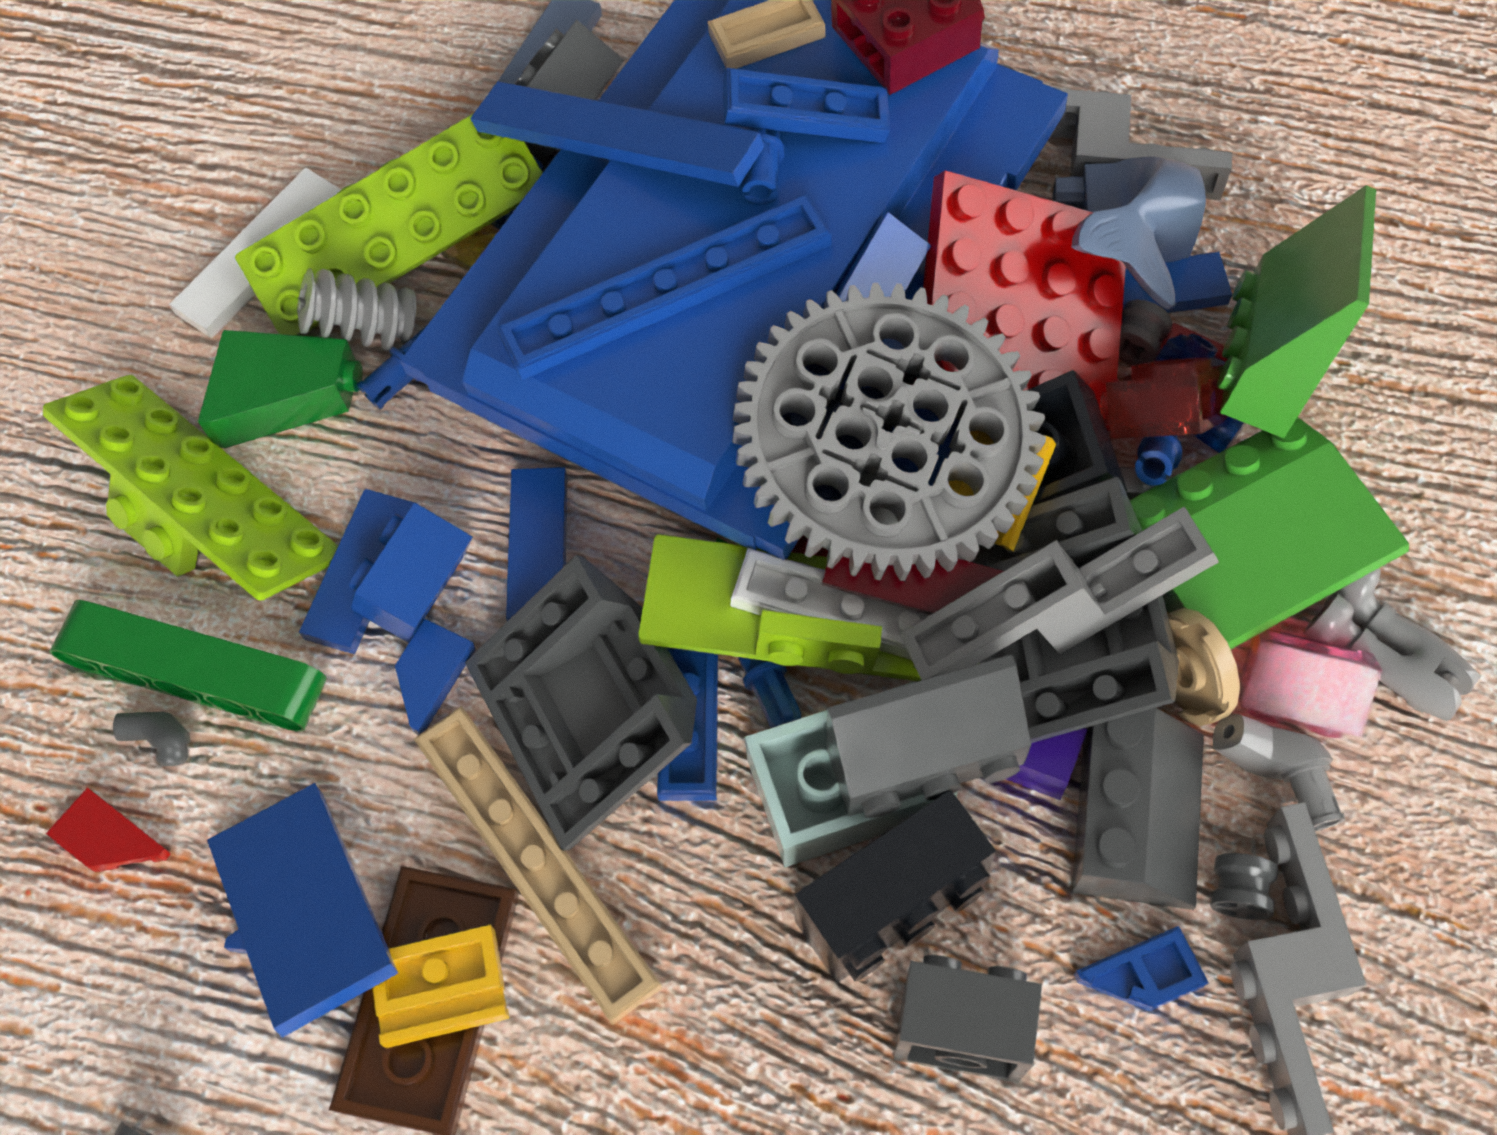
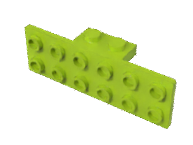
(393, 217)
(186, 493)
(691, 610)

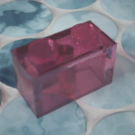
(1308, 683)

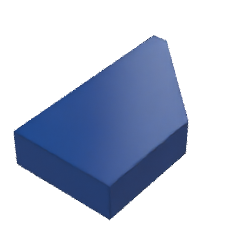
(430, 670)
(1147, 972)

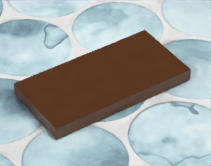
(427, 1079)

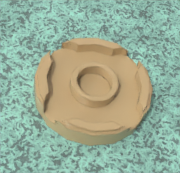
(1206, 669)

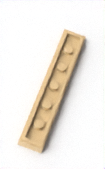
(538, 866)

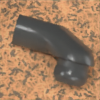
(161, 732)

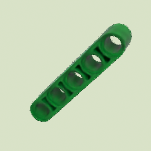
(189, 665)

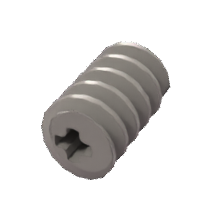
(356, 307)

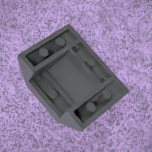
(1111, 672)
(583, 698)

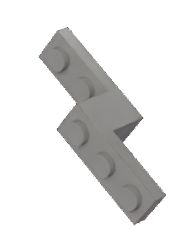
(1101, 135)
(1059, 597)
(1296, 971)

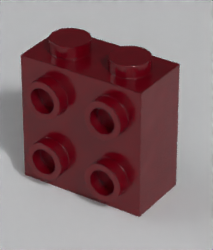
(908, 37)

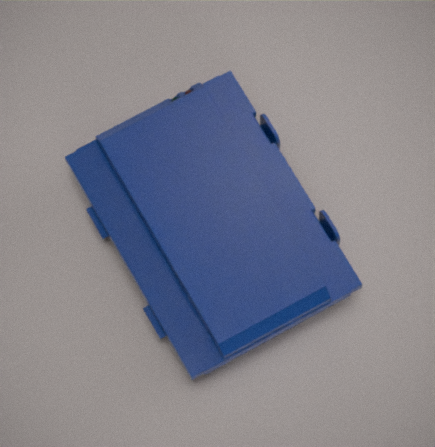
(663, 399)

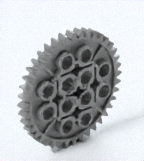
(930, 519)

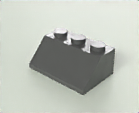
(928, 737)
(1140, 811)

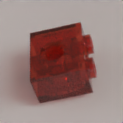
(1164, 399)

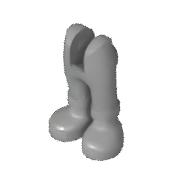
(1411, 657)

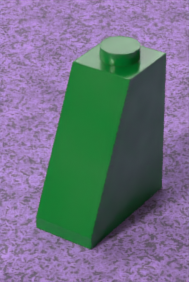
(275, 384)

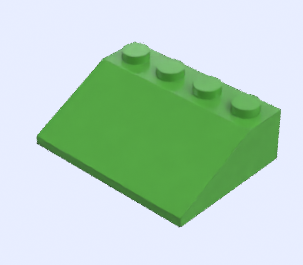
(1297, 315)
(1281, 522)

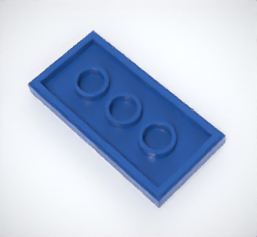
(300, 910)

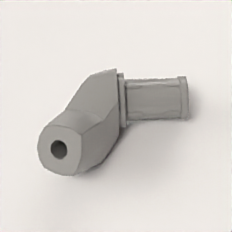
(1284, 757)

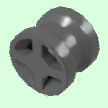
(1141, 331)
(1244, 886)

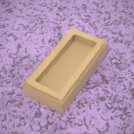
(765, 30)

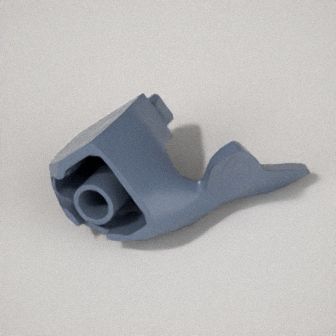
(1141, 215)

